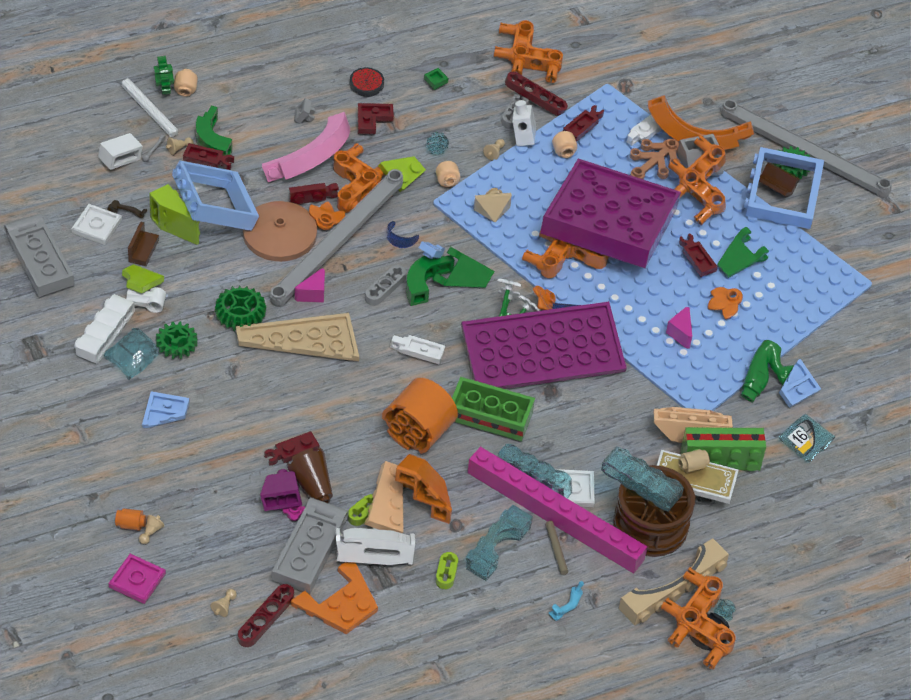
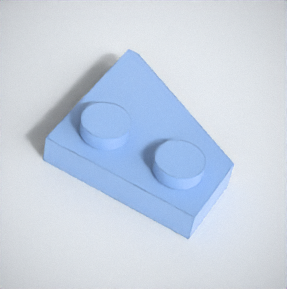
(798, 385)
(164, 409)

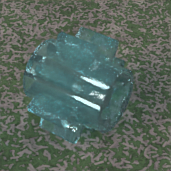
(437, 143)

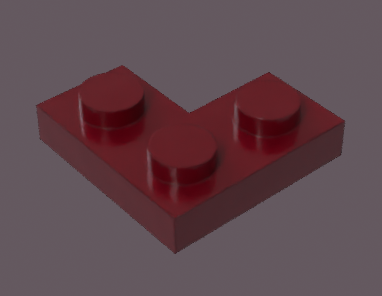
(370, 113)

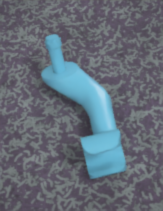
(575, 596)

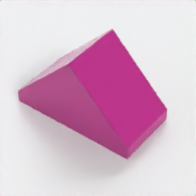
(312, 288)
(680, 327)

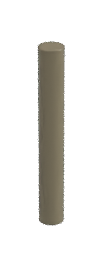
(556, 548)

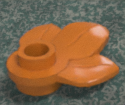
(325, 215)
(545, 299)
(722, 301)

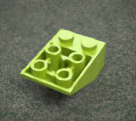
(172, 215)

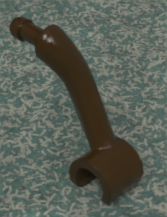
(115, 205)

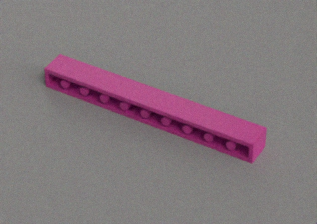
(557, 508)

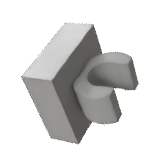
(304, 111)

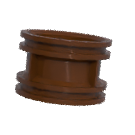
(651, 524)

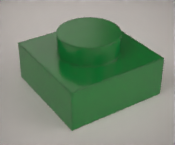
(436, 78)

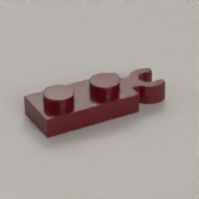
(584, 122)
(207, 156)
(312, 193)
(697, 256)
(287, 449)

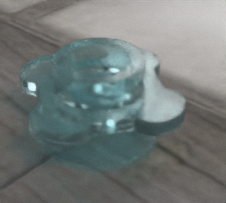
(725, 609)

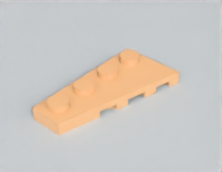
(387, 502)

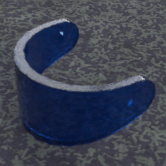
(398, 241)

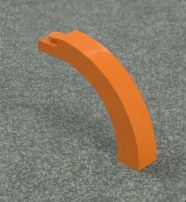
(679, 129)

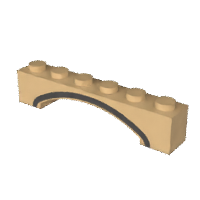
(641, 604)

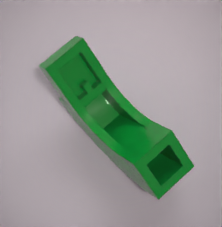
(207, 137)
(421, 271)

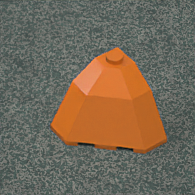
(427, 486)

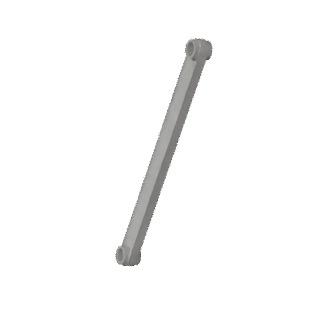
(786, 138)
(337, 237)

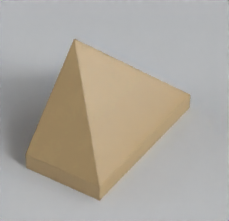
(492, 205)

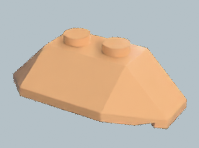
(675, 419)

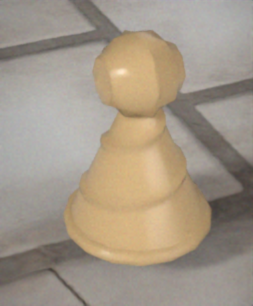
(174, 145)
(492, 151)
(153, 524)
(222, 605)

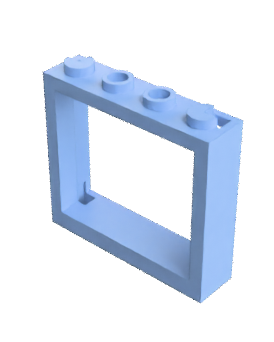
(245, 214)
(778, 214)

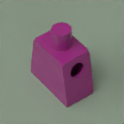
(280, 491)

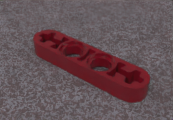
(537, 91)
(267, 616)

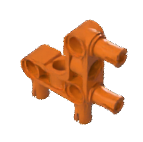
(525, 55)
(700, 171)
(362, 177)
(556, 254)
(702, 628)

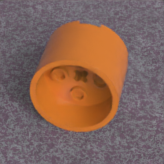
(420, 415)

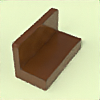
(778, 179)
(142, 246)

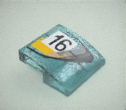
(806, 437)

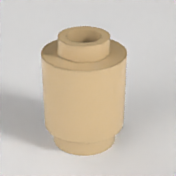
(693, 460)

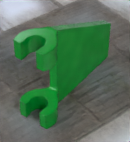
(738, 256)
(466, 272)

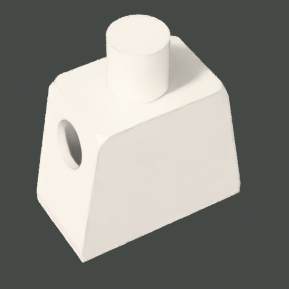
(524, 119)

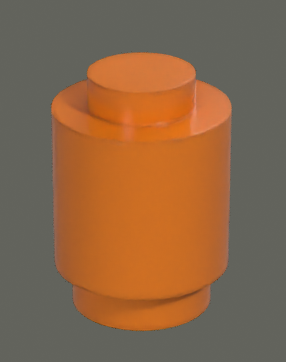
(130, 519)

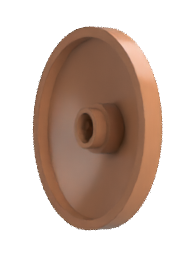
(281, 232)

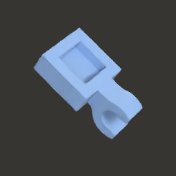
(431, 250)

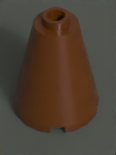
(312, 474)

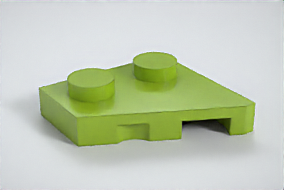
(409, 166)

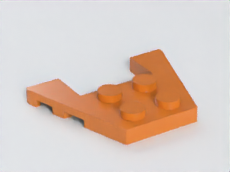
(344, 608)

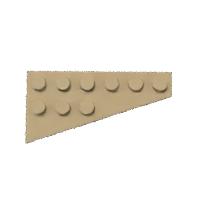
(316, 336)

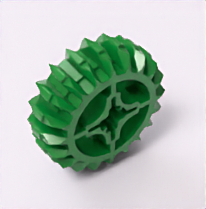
(240, 302)

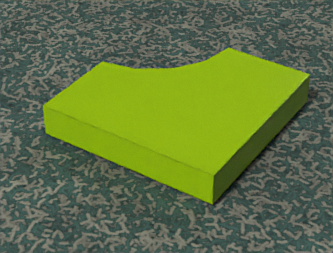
(141, 279)

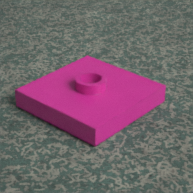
(137, 578)

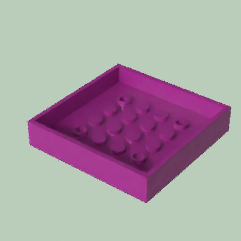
(610, 213)

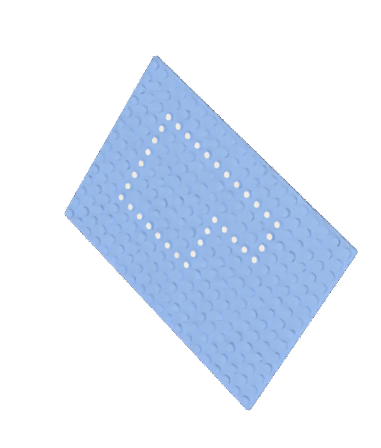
(782, 296)

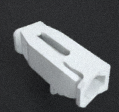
(374, 546)

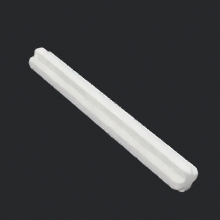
(149, 107)

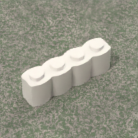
(105, 328)

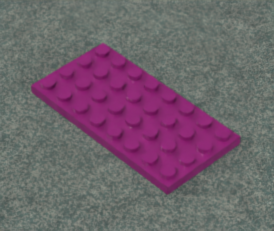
(544, 346)

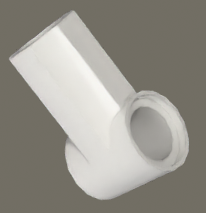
(152, 299)

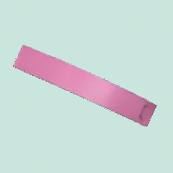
(312, 154)

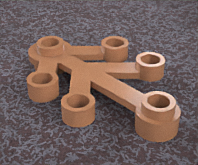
(668, 147)

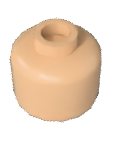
(185, 82)
(564, 144)
(448, 174)

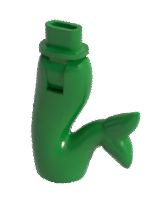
(758, 373)

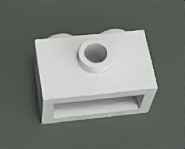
(120, 151)

